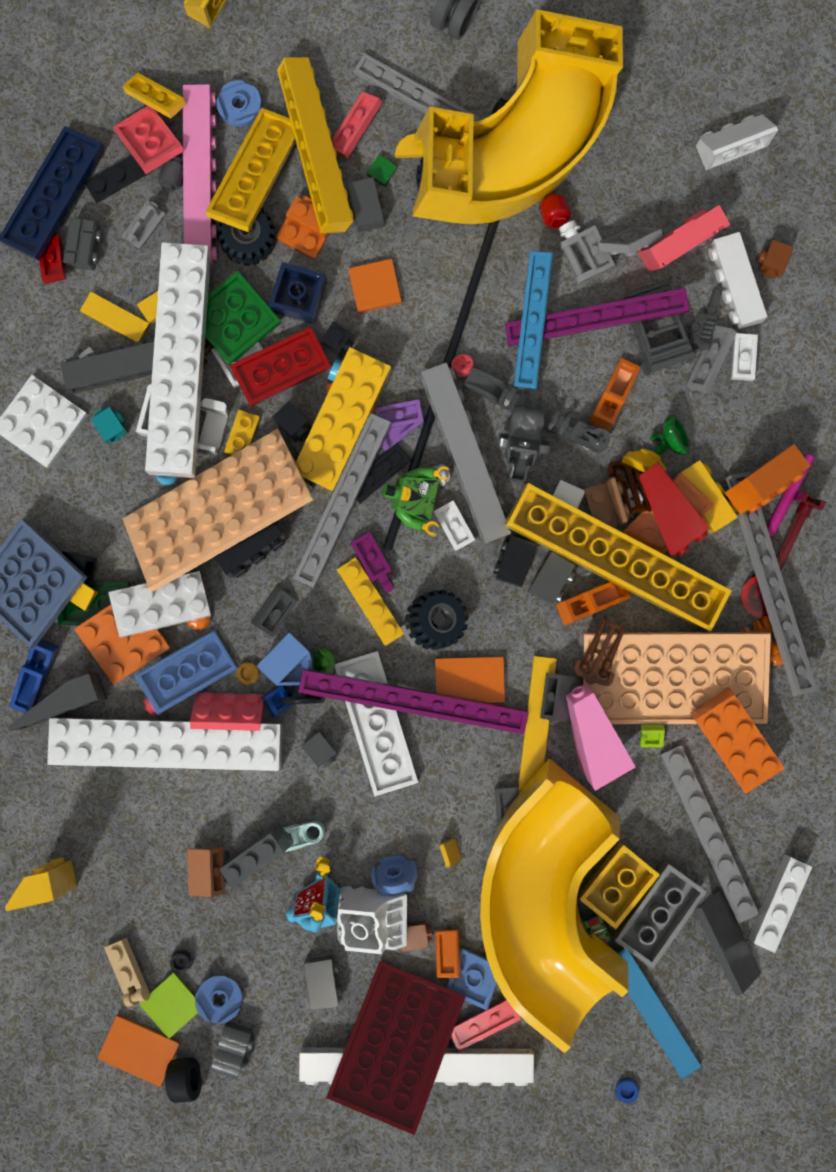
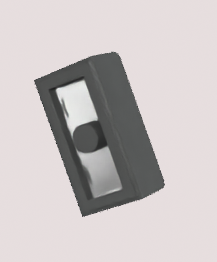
(274, 611)

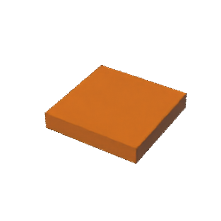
(374, 285)

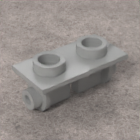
(143, 224)

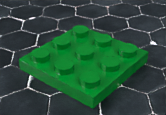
(237, 318)

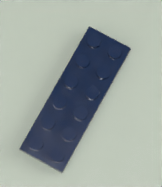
(51, 193)

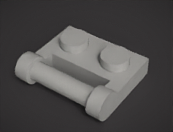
(588, 243)

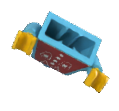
(317, 903)

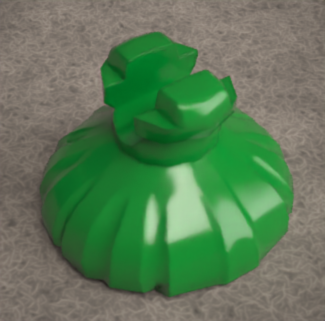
(672, 437)

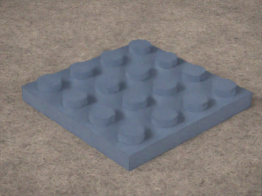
(34, 583)

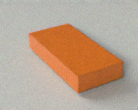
(448, 953)

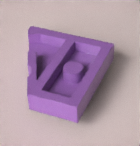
(404, 419)

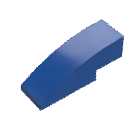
(33, 676)

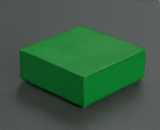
(382, 170)

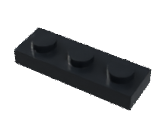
(114, 179)

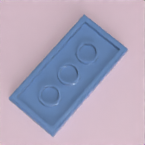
(185, 672)

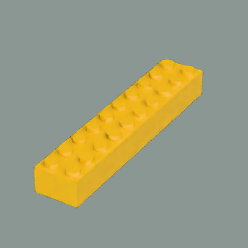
(617, 557)

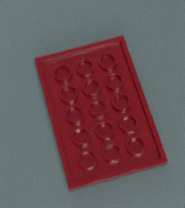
(396, 1048)

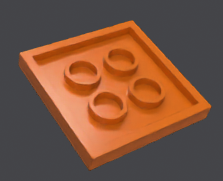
(118, 655)

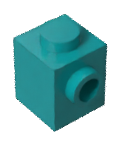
(109, 424)

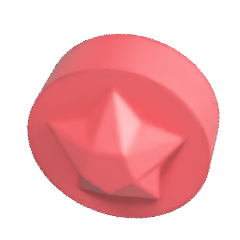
(462, 365)

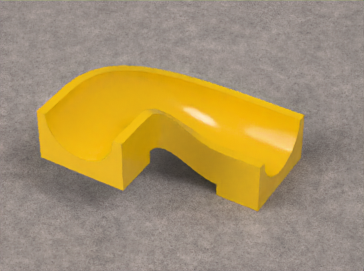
(536, 139)
(531, 909)

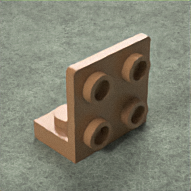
(606, 503)

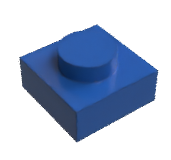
(272, 702)

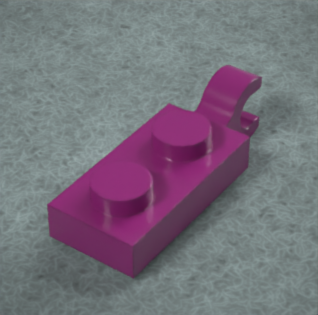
(373, 560)

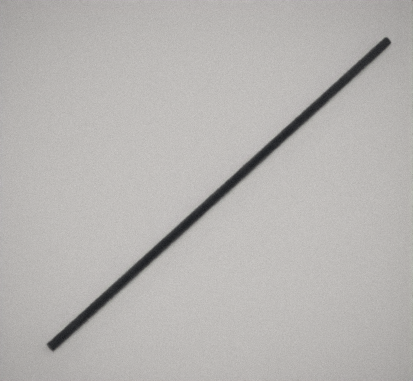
(460, 324)

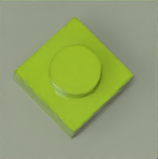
(652, 735)

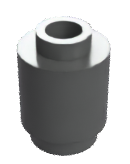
(171, 174)

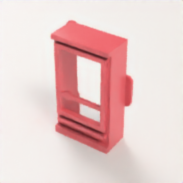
(684, 238)

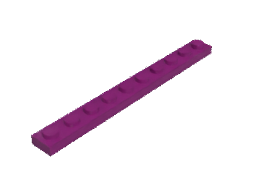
(412, 701)

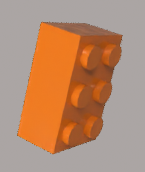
(768, 480)

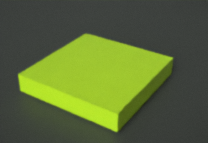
(171, 1005)

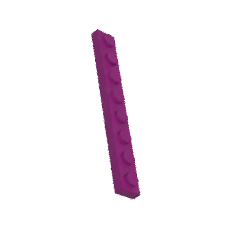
(607, 315)

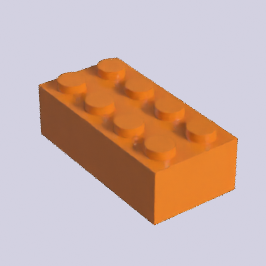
(737, 740)

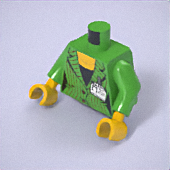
(415, 497)

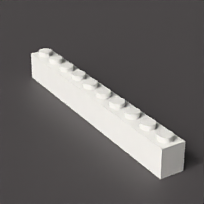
(468, 1065)

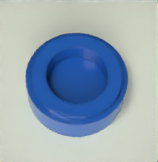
(626, 1090)

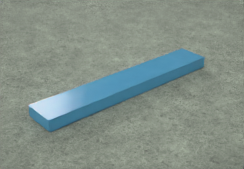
(533, 319)
(659, 1019)

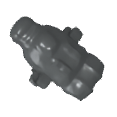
(524, 441)

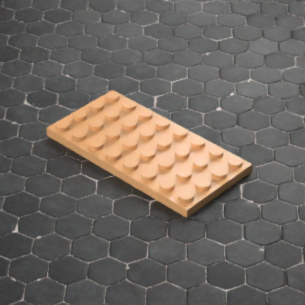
(216, 509)
(673, 673)

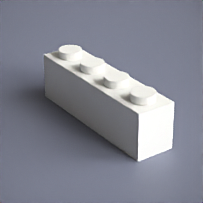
(737, 280)
(779, 903)

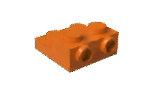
(302, 229)

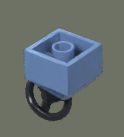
(285, 667)

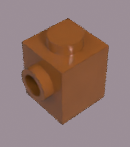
(775, 259)

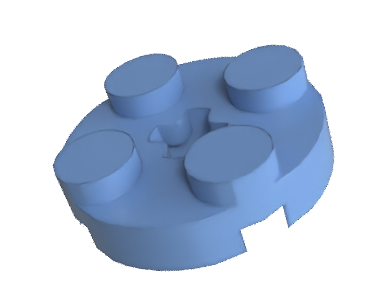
(227, 98)
(402, 882)
(231, 1001)

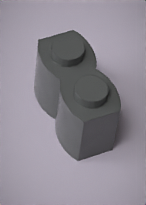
(231, 1050)

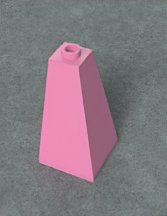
(596, 743)

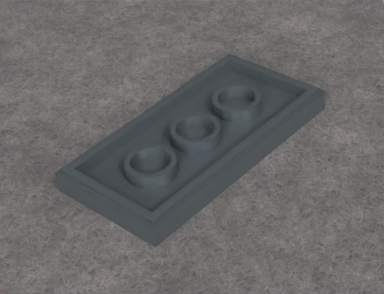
(728, 942)

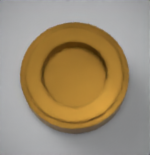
(248, 673)

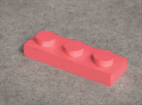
(355, 124)
(484, 1024)

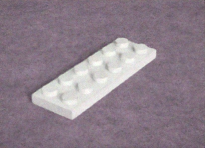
(378, 731)

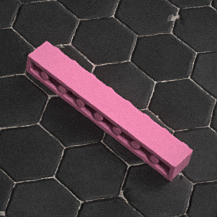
(199, 166)

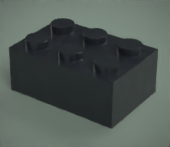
(250, 550)

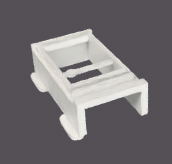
(212, 428)

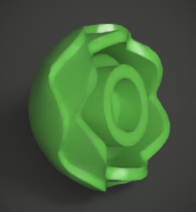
(324, 660)

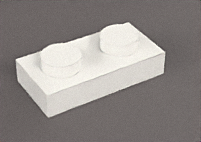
(744, 357)
(454, 525)

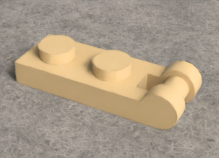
(127, 972)

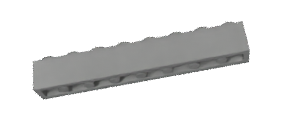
(464, 452)

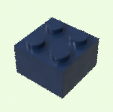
(298, 293)

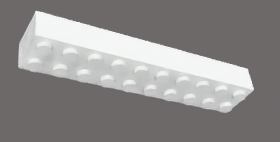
(178, 360)
(162, 745)

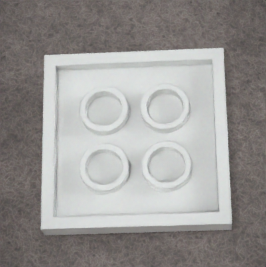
(40, 421)

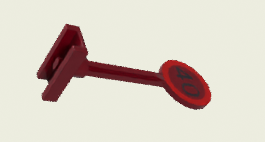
(751, 593)

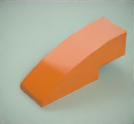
(615, 394)
(591, 602)

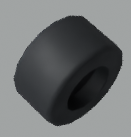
(183, 1080)

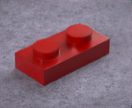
(52, 263)

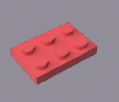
(148, 139)
(227, 711)

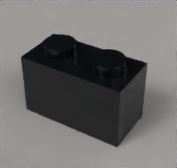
(292, 422)
(515, 561)

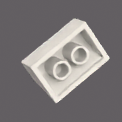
(735, 140)

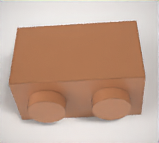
(204, 871)

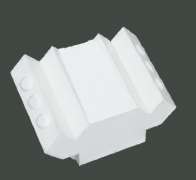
(371, 921)

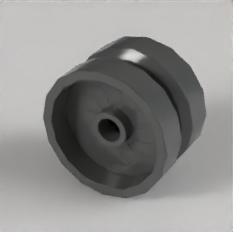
(455, 15)

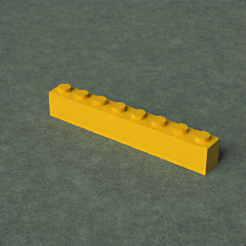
(315, 145)

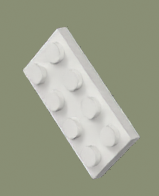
(142, 610)

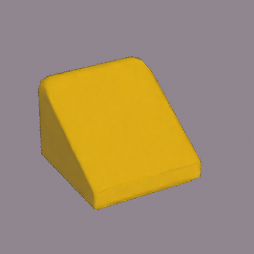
(84, 596)
(450, 852)

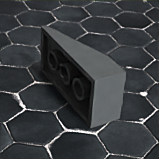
(74, 694)

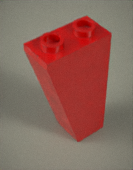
(672, 510)

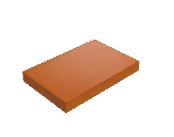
(471, 678)
(138, 1050)

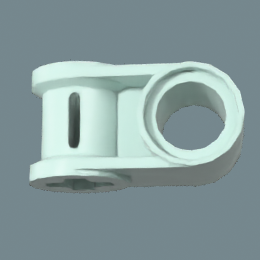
(300, 834)

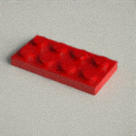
(280, 366)

